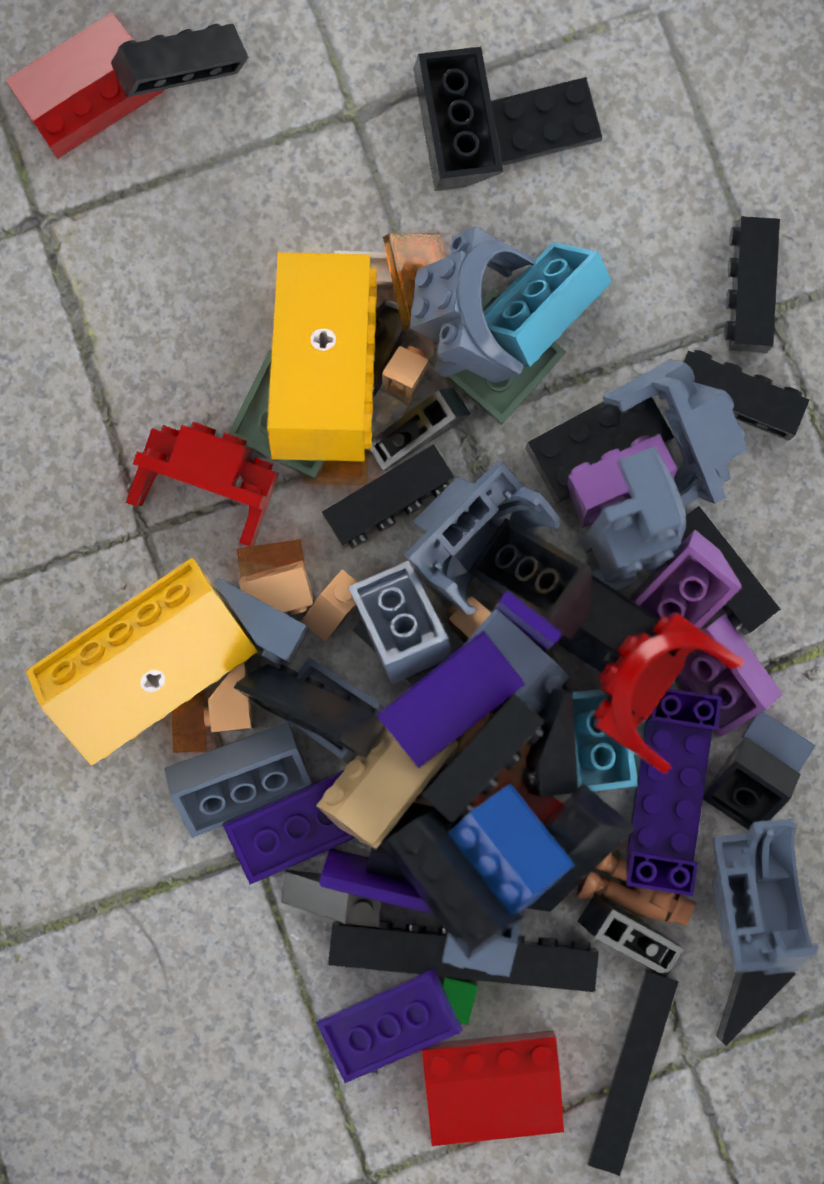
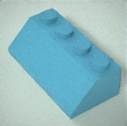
(546, 300)

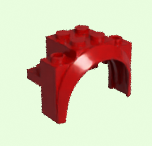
(210, 464)
(645, 675)

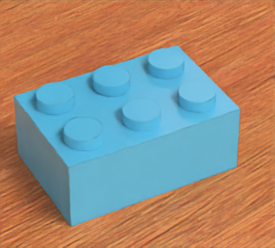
(600, 760)

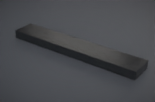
(632, 1073)

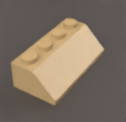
(378, 789)

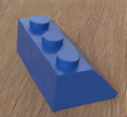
(511, 849)

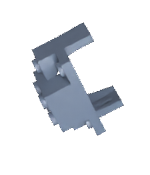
(451, 310)
(700, 423)
(462, 524)
(641, 529)
(761, 899)

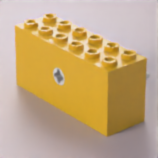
(322, 357)
(140, 662)

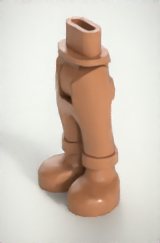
(642, 901)

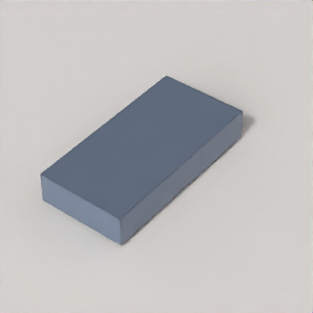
(779, 741)

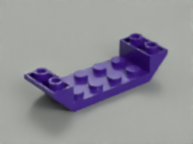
(670, 804)

